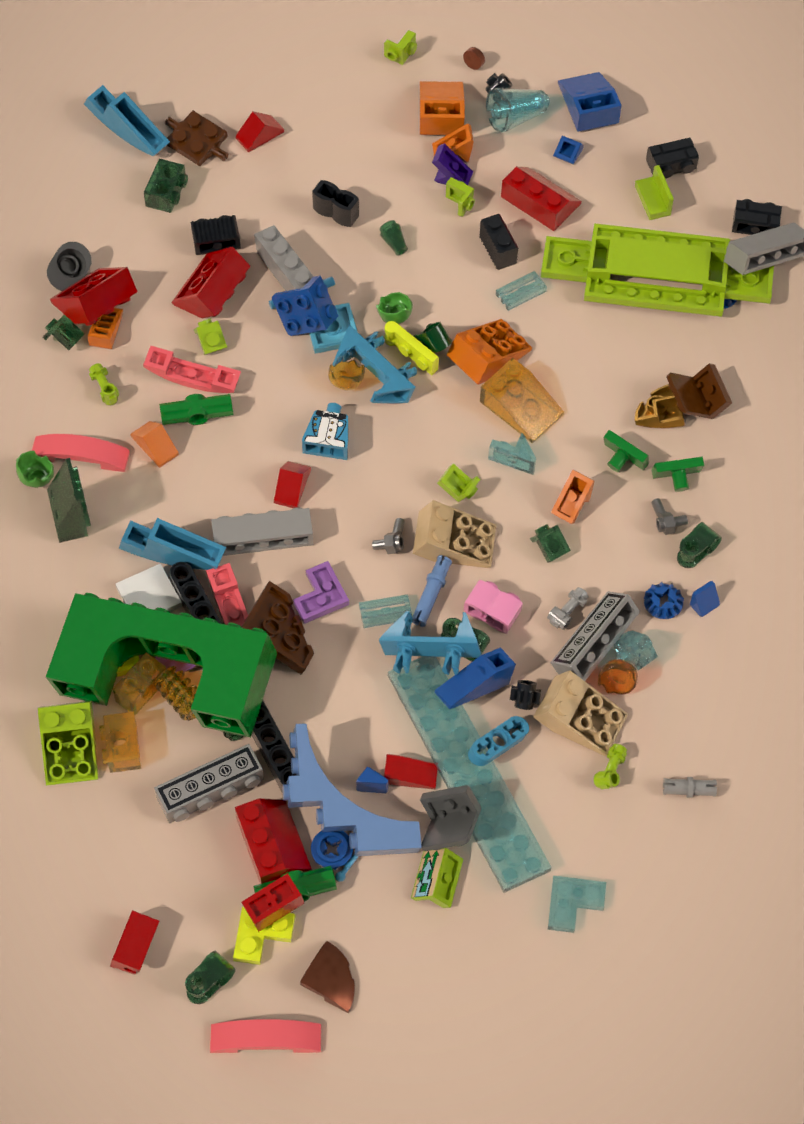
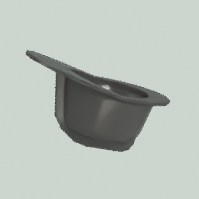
(68, 265)

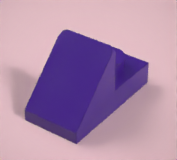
(450, 166)

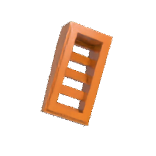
(102, 340)

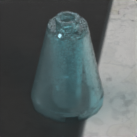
(514, 106)

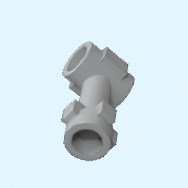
(561, 617)

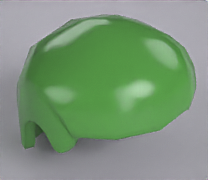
(395, 307)
(34, 470)

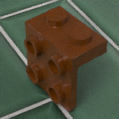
(701, 394)

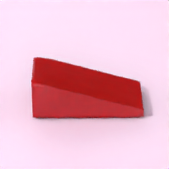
(410, 772)

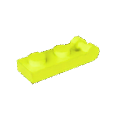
(411, 347)

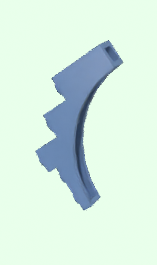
(311, 788)

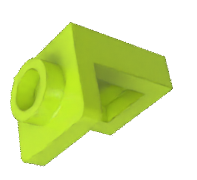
(402, 50)
(461, 194)
(210, 336)
(458, 483)

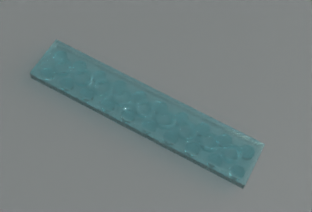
(448, 736)

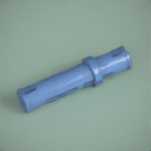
(435, 582)

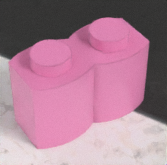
(493, 606)

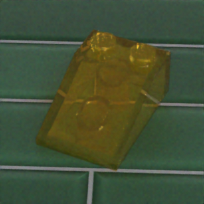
(520, 400)

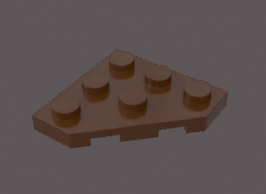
(276, 616)

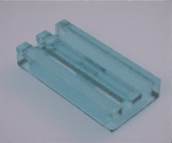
(523, 293)
(385, 615)

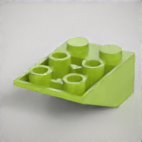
(68, 742)

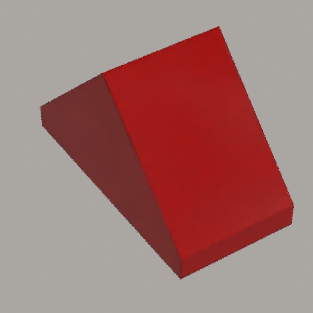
(258, 130)
(291, 484)

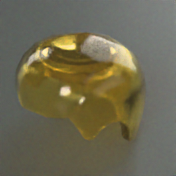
(346, 375)

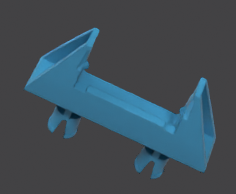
(396, 383)
(399, 642)

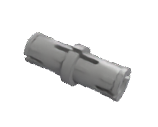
(689, 787)

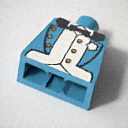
(327, 433)

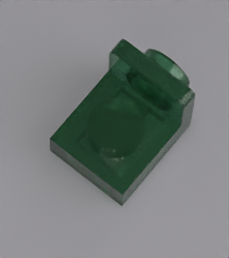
(64, 331)
(551, 542)

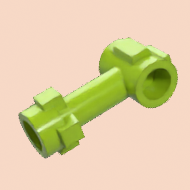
(109, 391)
(609, 777)

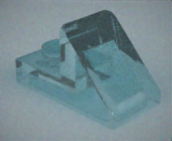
(517, 457)

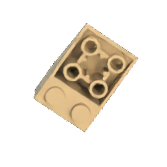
(454, 535)
(580, 713)

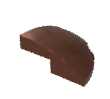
(331, 977)

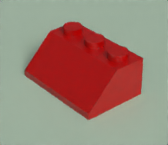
(538, 197)
(212, 283)
(95, 295)
(271, 838)

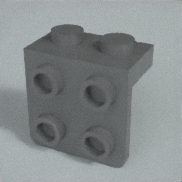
(452, 817)

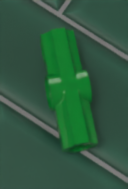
(196, 409)
(309, 882)

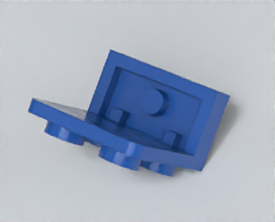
(306, 308)

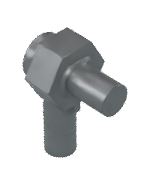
(666, 522)
(393, 541)

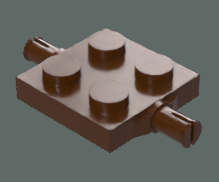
(196, 138)

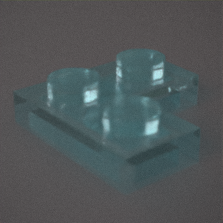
(570, 894)

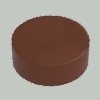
(474, 58)

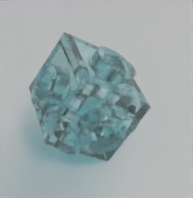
(635, 649)

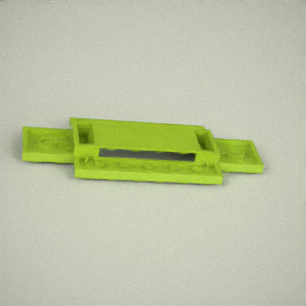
(654, 256)

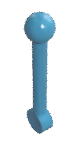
(340, 876)

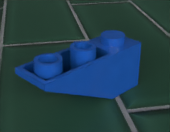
(477, 679)

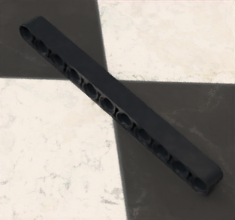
(262, 728)

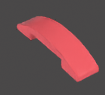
(191, 374)
(83, 449)
(227, 594)
(265, 1035)

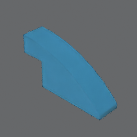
(126, 120)
(170, 545)

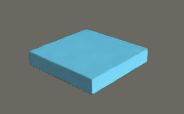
(332, 337)

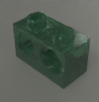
(165, 185)

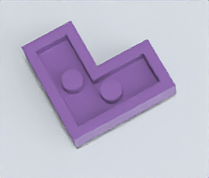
(325, 598)

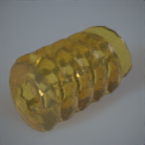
(177, 692)

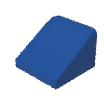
(568, 150)
(705, 599)
(372, 782)

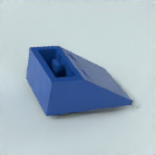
(591, 101)

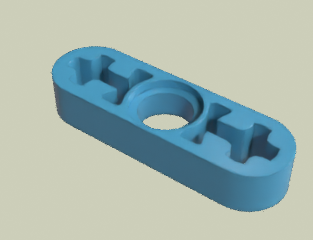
(496, 750)

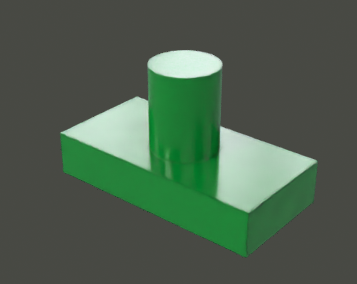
(624, 452)
(678, 471)

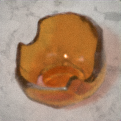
(618, 676)

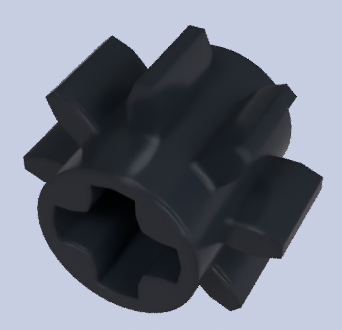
(500, 81)
(525, 694)

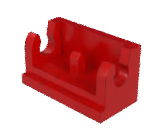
(273, 902)
(134, 943)

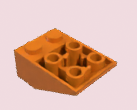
(441, 107)
(487, 349)

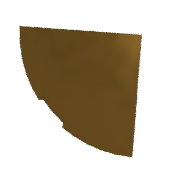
(660, 410)

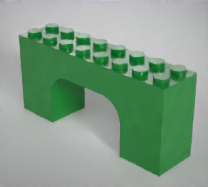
(107, 633)

